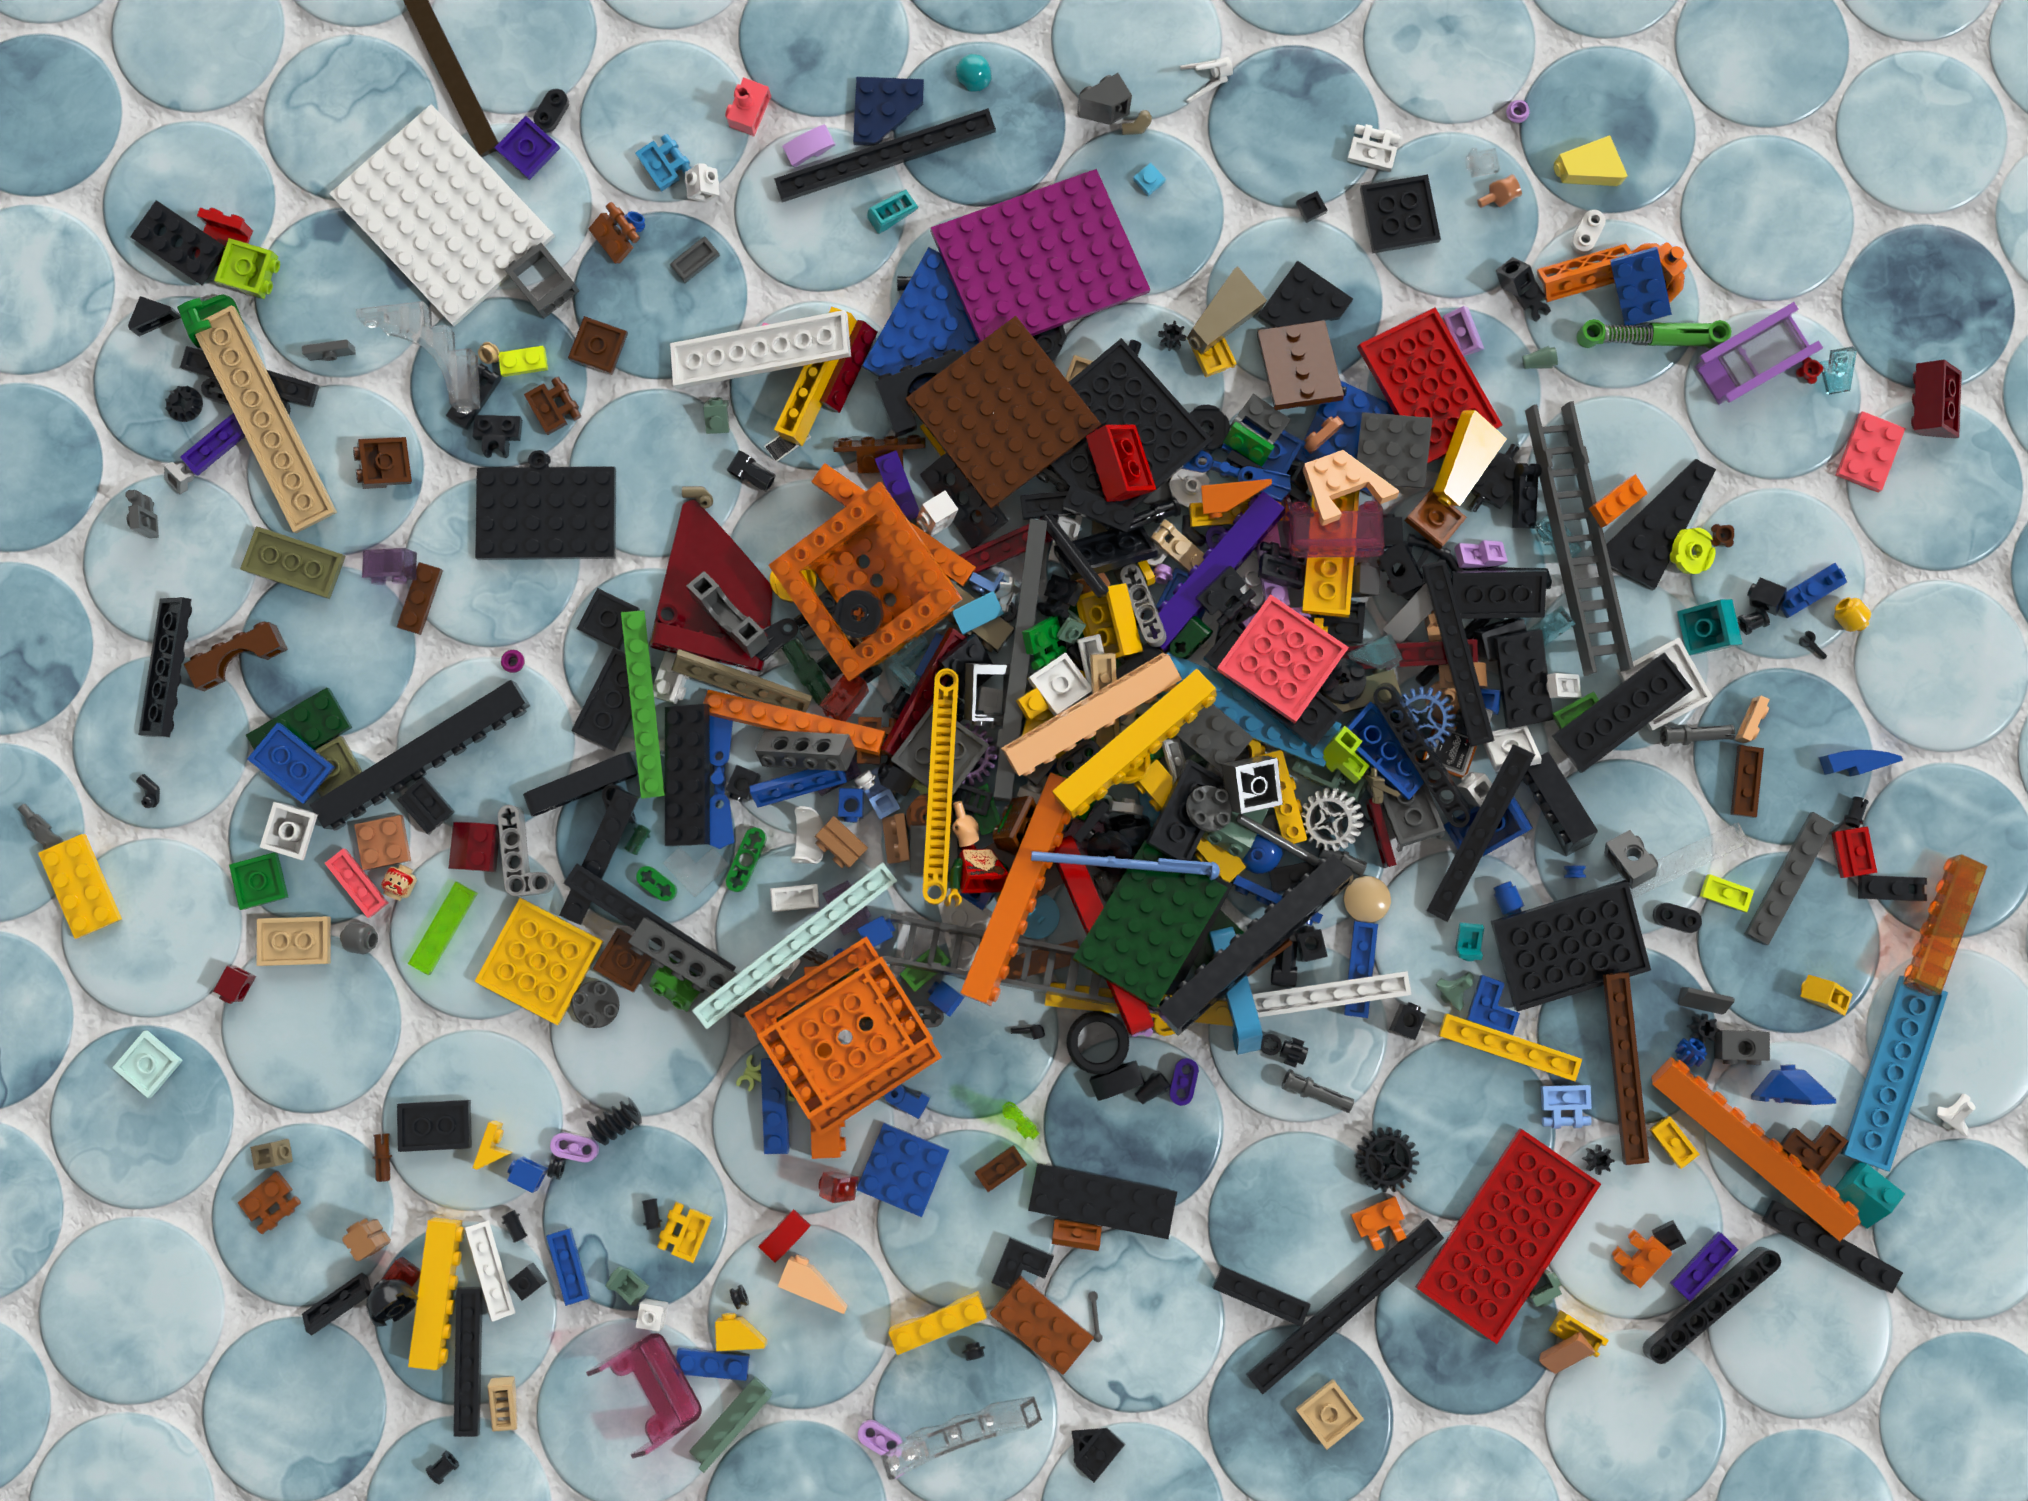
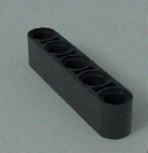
(580, 784)

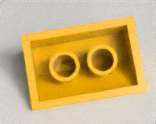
(1112, 619)

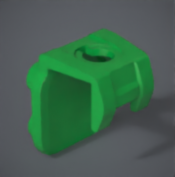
(195, 311)

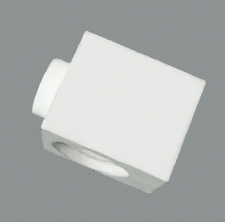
(651, 1315)

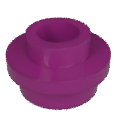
(507, 656)

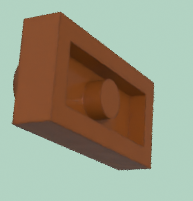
(1076, 1235)

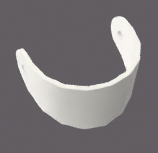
(808, 825)

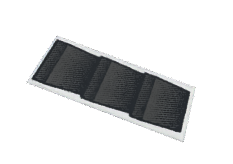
(779, 447)

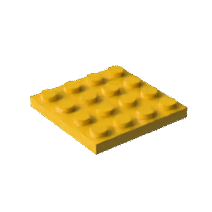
(539, 961)

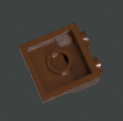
(382, 462)

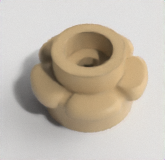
(488, 353)

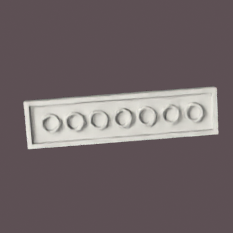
(760, 349)

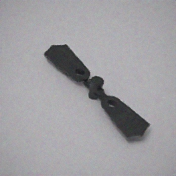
(778, 637)

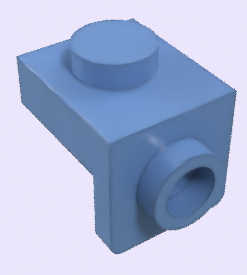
(982, 585)

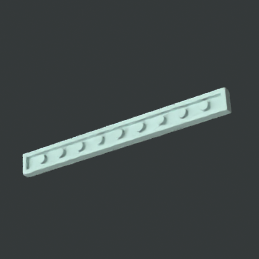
(794, 945)

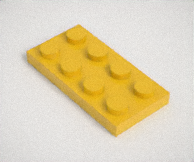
(80, 886)

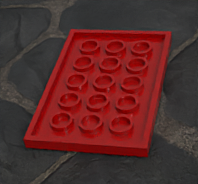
(1426, 377)

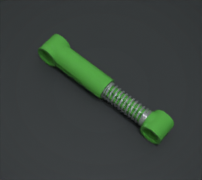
(1656, 334)

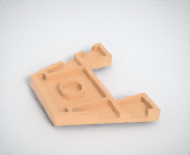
(1338, 476)

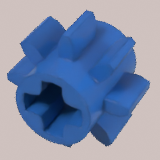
(1691, 1052)

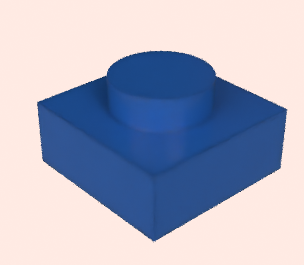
(1492, 699)

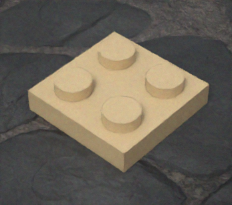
(1329, 1414)

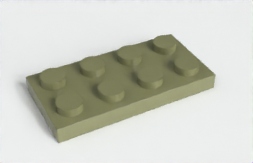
(292, 562)

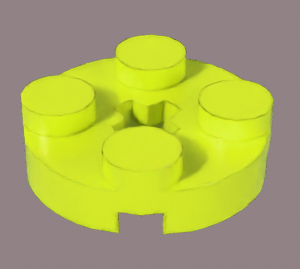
(1682, 555)

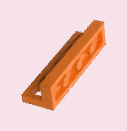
(1584, 278)

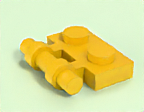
(691, 1235)

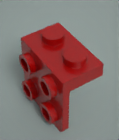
(224, 227)

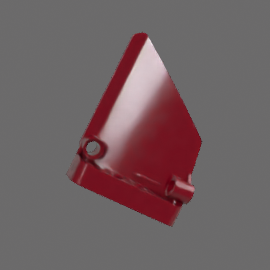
(701, 547)

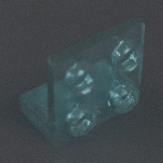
(902, 662)

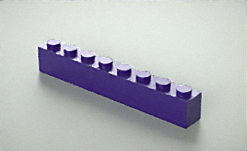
(1231, 550)

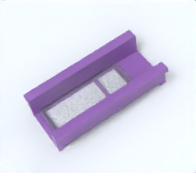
(1755, 356)

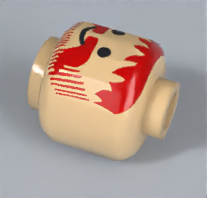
(398, 882)

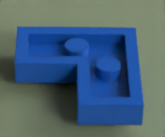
(1485, 1008)

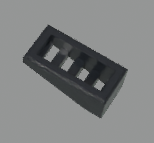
(988, 797)

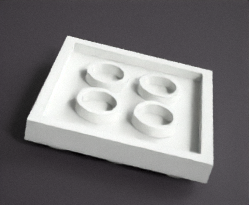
(1680, 658)

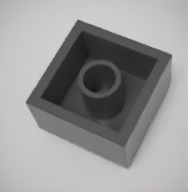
(1252, 783)

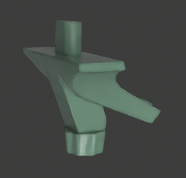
(1454, 990)

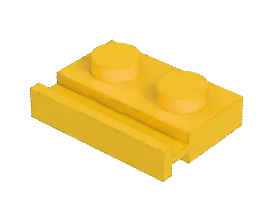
(1215, 359)

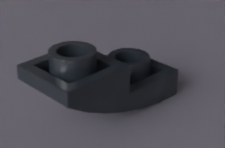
(1117, 1081)

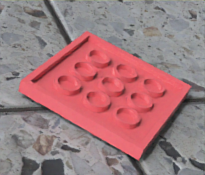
(1282, 658)

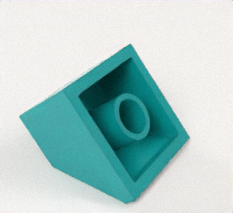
(1709, 627)
(1869, 1193)

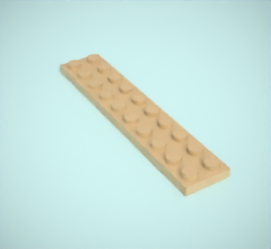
(265, 420)

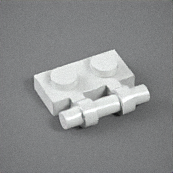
(1372, 153)

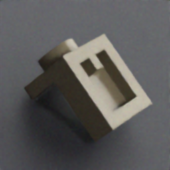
(271, 1154)

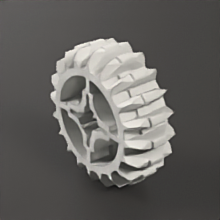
(1335, 827)

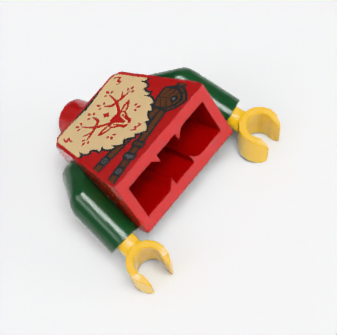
(976, 873)

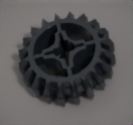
(1405, 1167)

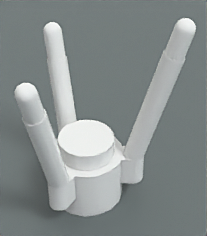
(1219, 68)

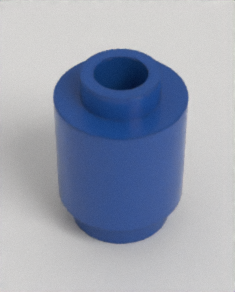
(1508, 898)

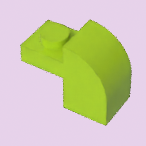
(1341, 755)

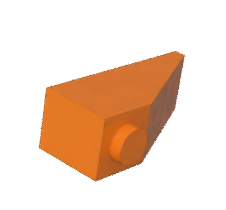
(1227, 496)

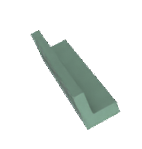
(730, 1423)

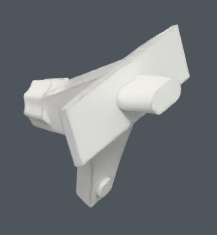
(1006, 593)
(1955, 1115)

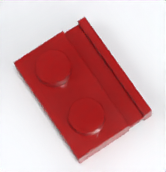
(1854, 852)

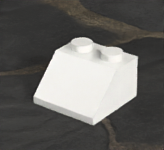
(288, 830)

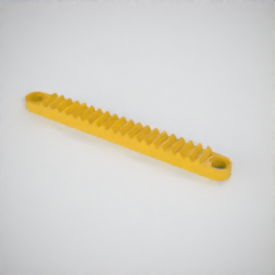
(940, 786)

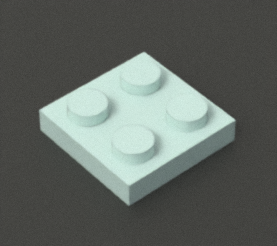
(147, 1064)

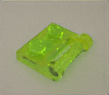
(1025, 1125)

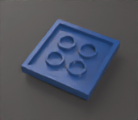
(902, 1169)

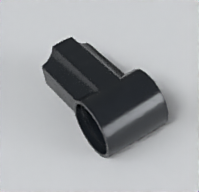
(747, 469)
(1285, 969)

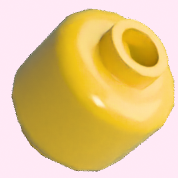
(1852, 614)

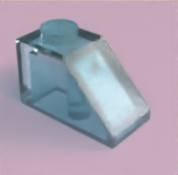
(1378, 653)

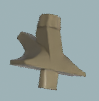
(1378, 786)

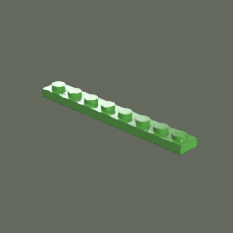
(642, 704)

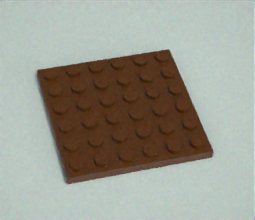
(1003, 412)

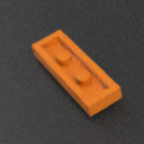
(1618, 501)

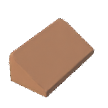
(1566, 1353)

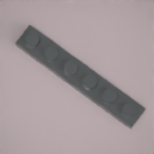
(1789, 878)

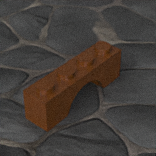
(209, 668)

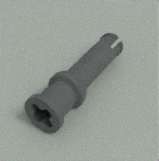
(1687, 734)
(1307, 1087)

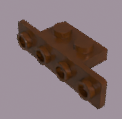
(871, 448)

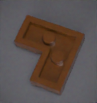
(1817, 1153)

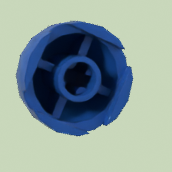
(1262, 855)

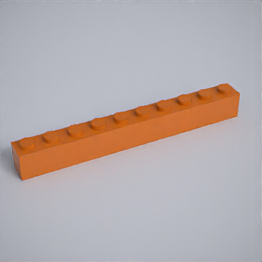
(1017, 898)
(1755, 1148)

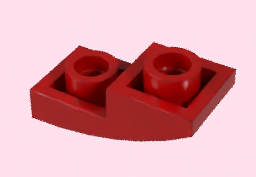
(784, 1236)

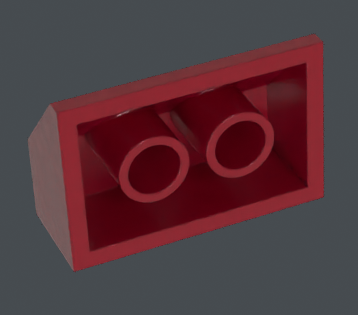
(1937, 399)

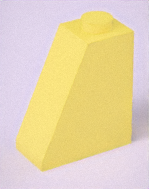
(1591, 164)

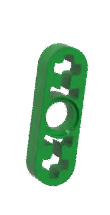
(746, 841)

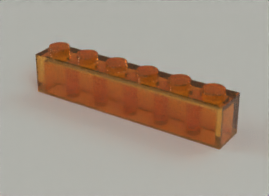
(1944, 925)

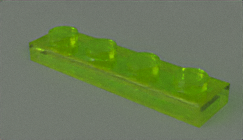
(442, 928)

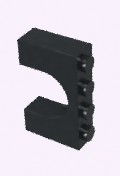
(895, 388)

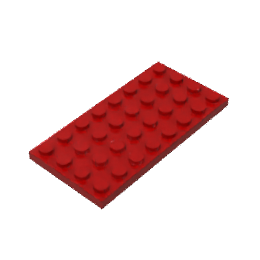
(1508, 1235)

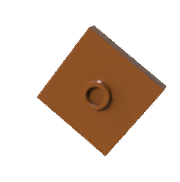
(1435, 520)

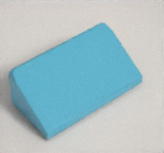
(977, 612)

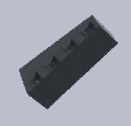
(1560, 805)

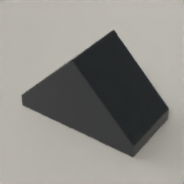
(150, 315)

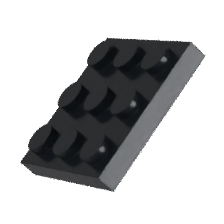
(1400, 213)

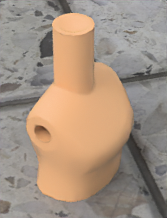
(965, 826)

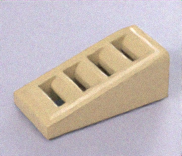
(501, 1388)

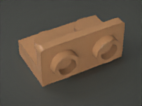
(896, 838)

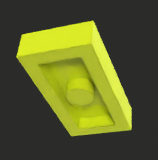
(523, 361)
(1726, 893)

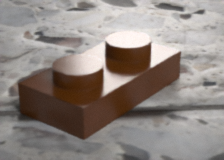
(1000, 1168)

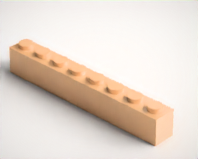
(1091, 714)

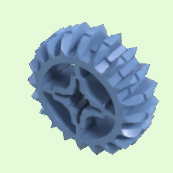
(1434, 701)

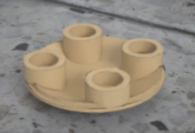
(1367, 899)

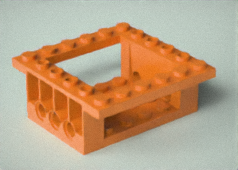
(880, 530)
(854, 1072)

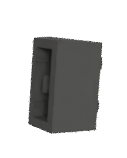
(1105, 101)

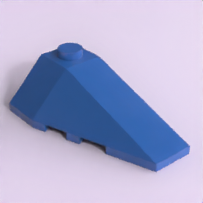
(1384, 751)
(1792, 1086)

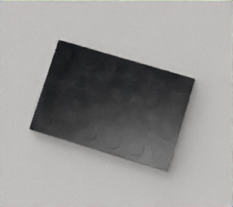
(545, 513)
(1570, 945)

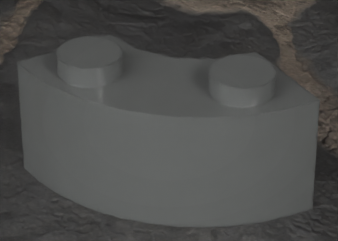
(1365, 580)

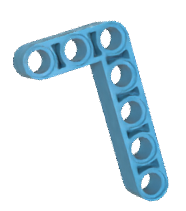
(1246, 1023)

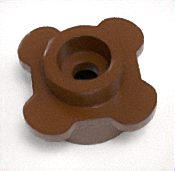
(1728, 532)

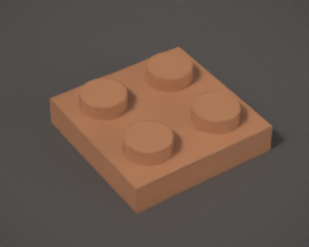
(382, 842)

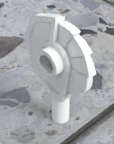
(1186, 486)

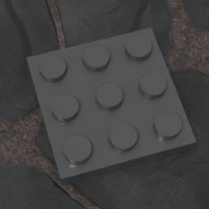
(1395, 447)
(915, 752)

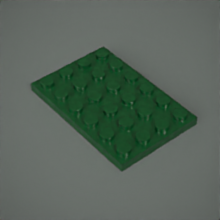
(1149, 928)

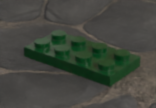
(312, 720)

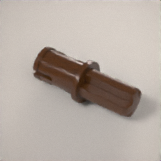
(382, 1157)

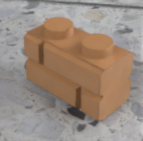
(840, 842)
(365, 1238)

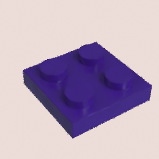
(527, 147)

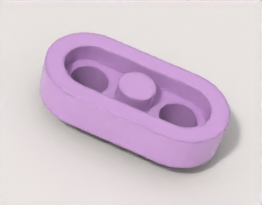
(575, 1147)
(879, 1440)

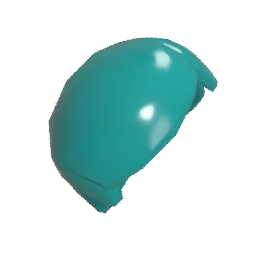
(974, 72)

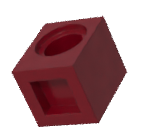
(234, 984)

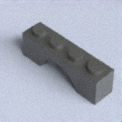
(726, 615)

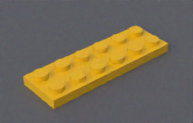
(1330, 578)

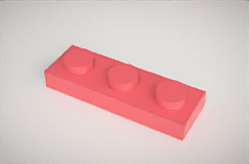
(356, 883)

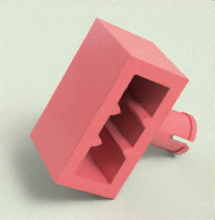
(748, 106)

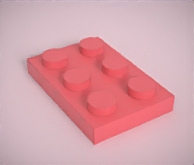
(1870, 451)

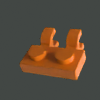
(1379, 1216)
(1645, 1261)

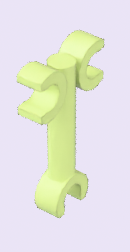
(751, 1074)

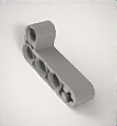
(520, 849)

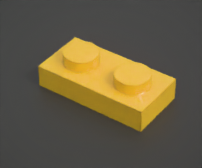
(1674, 1142)

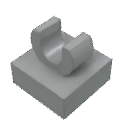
(176, 478)

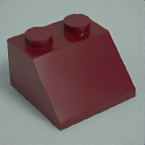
(474, 846)

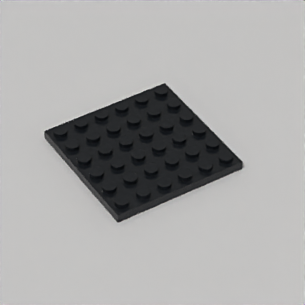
(1127, 392)

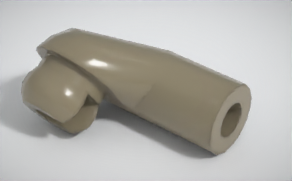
(1139, 125)
(702, 496)

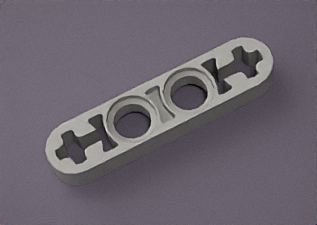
(1142, 605)

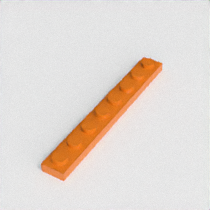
(846, 492)
(785, 719)

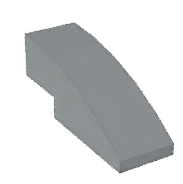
(1410, 615)

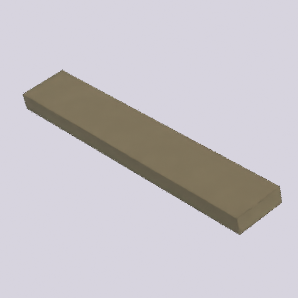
(739, 682)

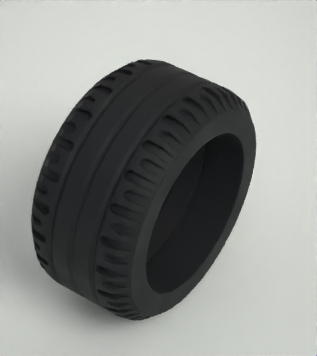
(1120, 1054)

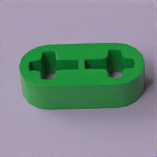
(660, 879)

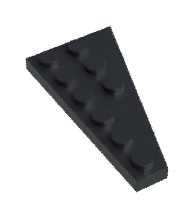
(1645, 542)

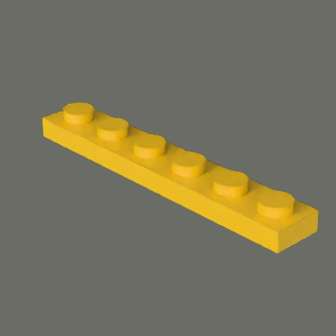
(1510, 1047)

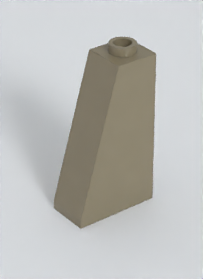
(1228, 310)

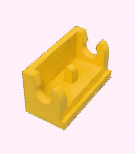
(1566, 1326)

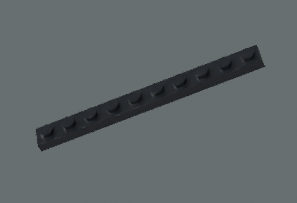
(885, 155)
(1344, 1306)

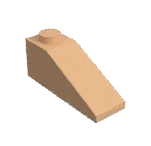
(807, 1282)

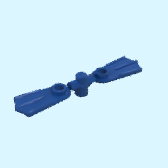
(1280, 481)
(720, 819)

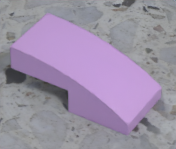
(809, 144)
(1482, 555)

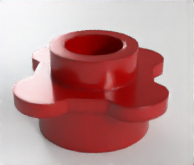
(1816, 370)

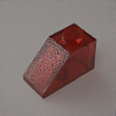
(838, 1186)

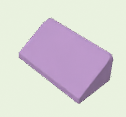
(1463, 330)

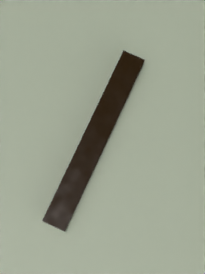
(452, 76)

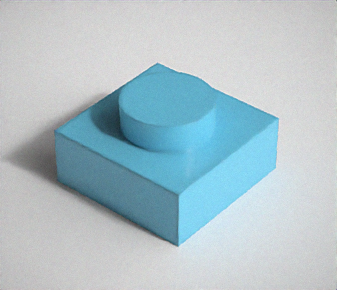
(1149, 179)

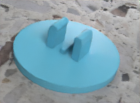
(1043, 919)

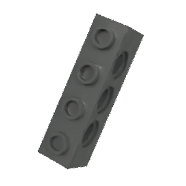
(805, 750)

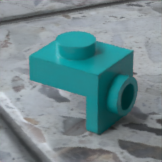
(1469, 941)

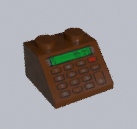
(1014, 824)

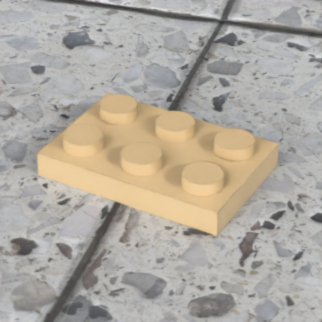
(293, 941)

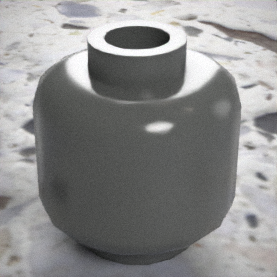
(358, 938)

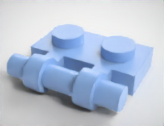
(1566, 1098)

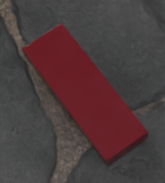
(1380, 834)

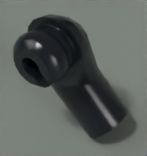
(1190, 533)
(152, 793)

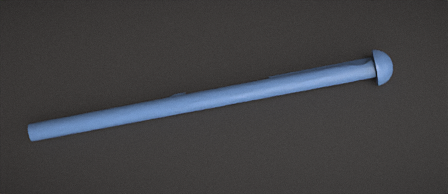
(1164, 865)

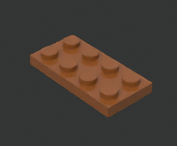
(1041, 1325)

